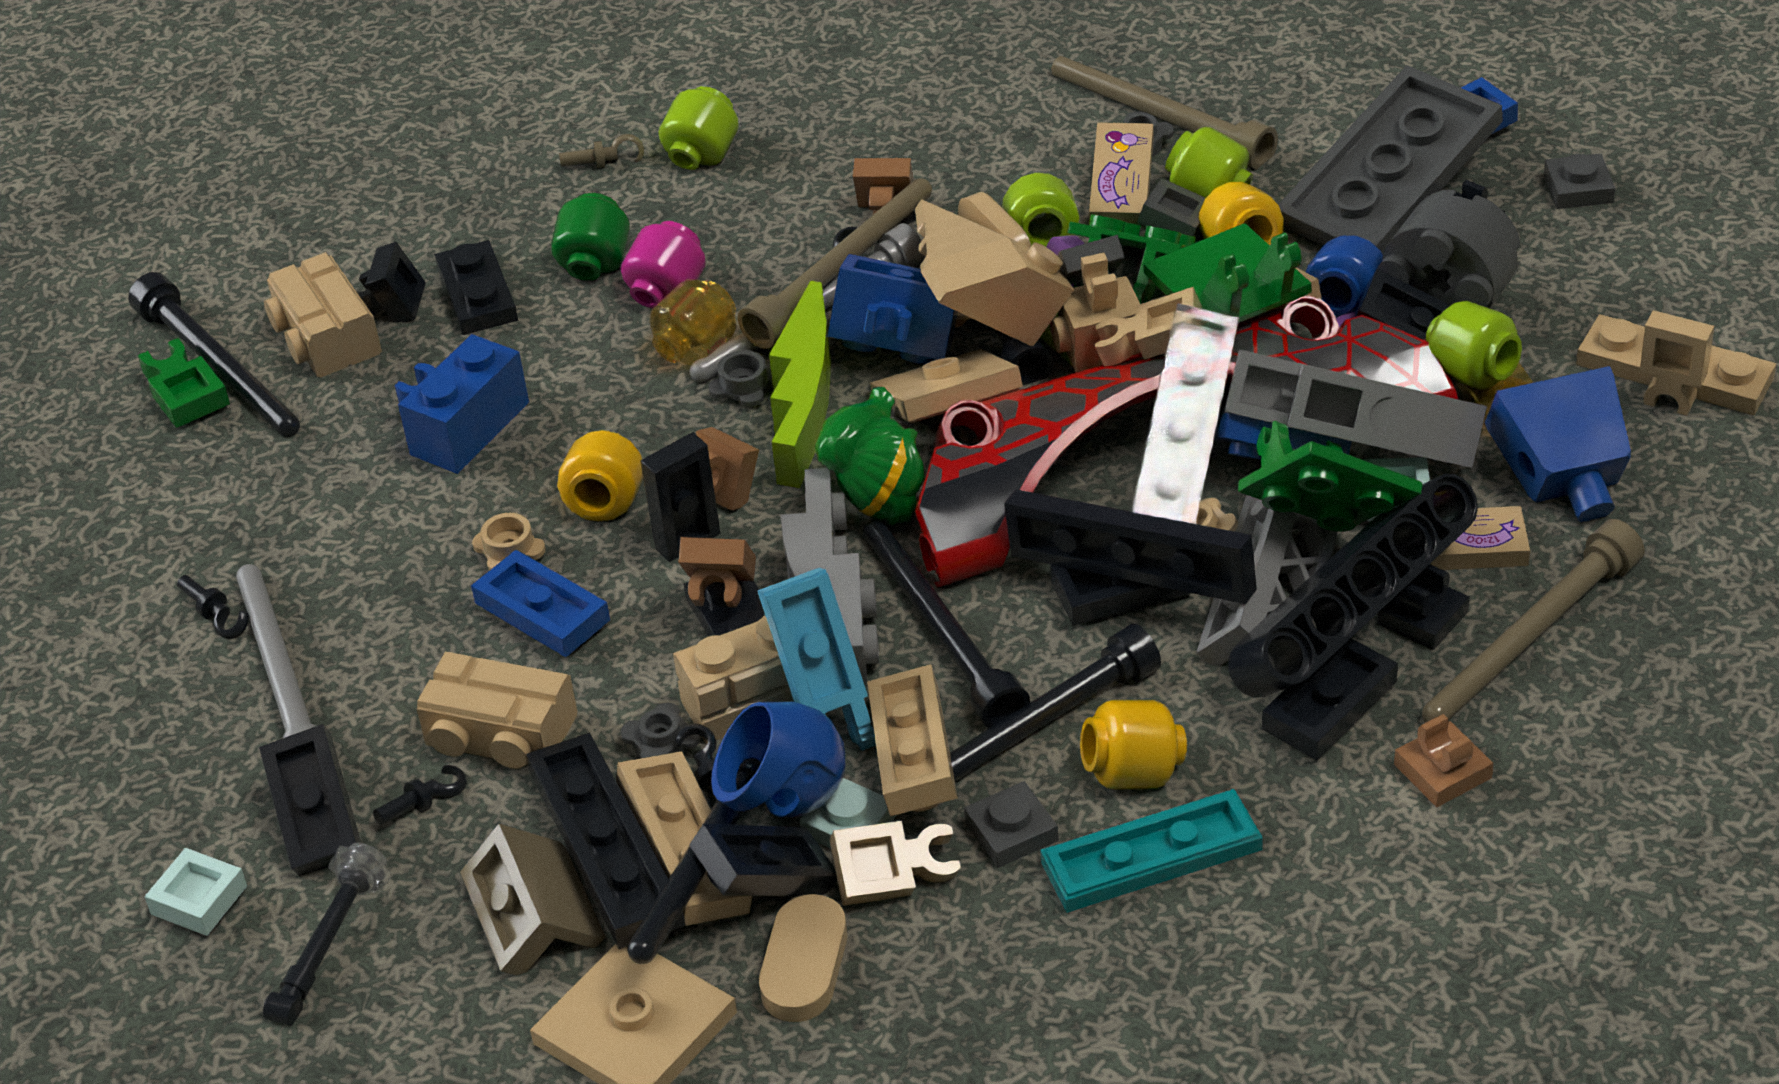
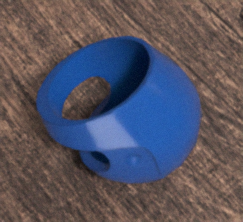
(798, 758)

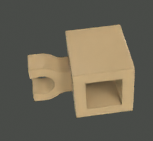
(1097, 300)

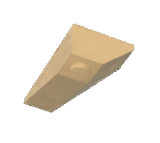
(990, 274)

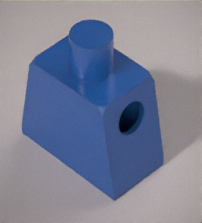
(1564, 438)

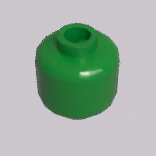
(590, 236)

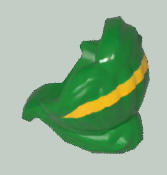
(873, 458)

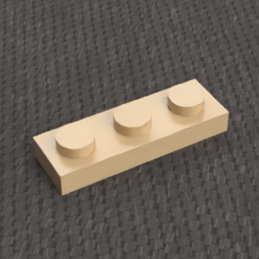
(1732, 377)
(911, 741)
(670, 813)

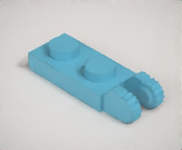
(817, 650)

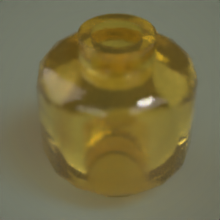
(693, 321)

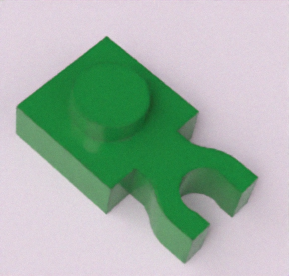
(183, 386)

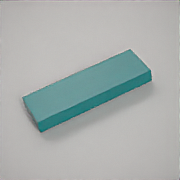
(1151, 850)

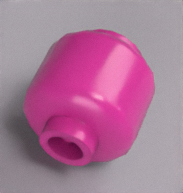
(661, 260)

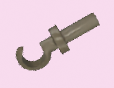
(599, 153)

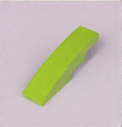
(800, 386)

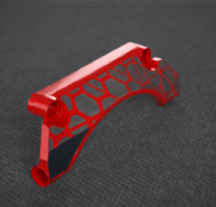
(1035, 426)

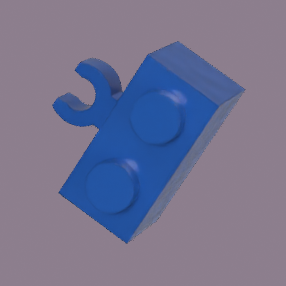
(890, 309)
(461, 402)

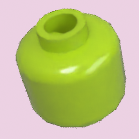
(698, 128)
(1207, 161)
(1041, 206)
(1475, 344)

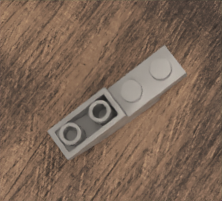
(1355, 408)
(812, 544)

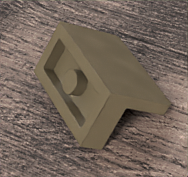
(528, 897)

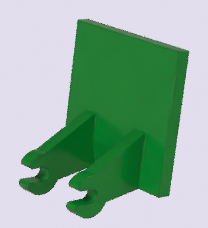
(1155, 242)
(1234, 272)
(1323, 482)

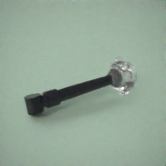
(359, 872)

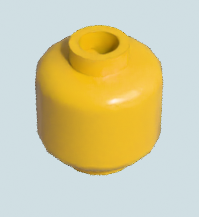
(1240, 204)
(600, 476)
(1132, 744)

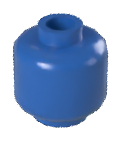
(1344, 270)

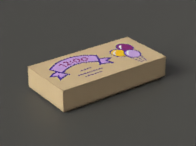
(1121, 170)
(1491, 541)

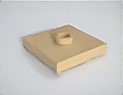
(948, 380)
(633, 1020)

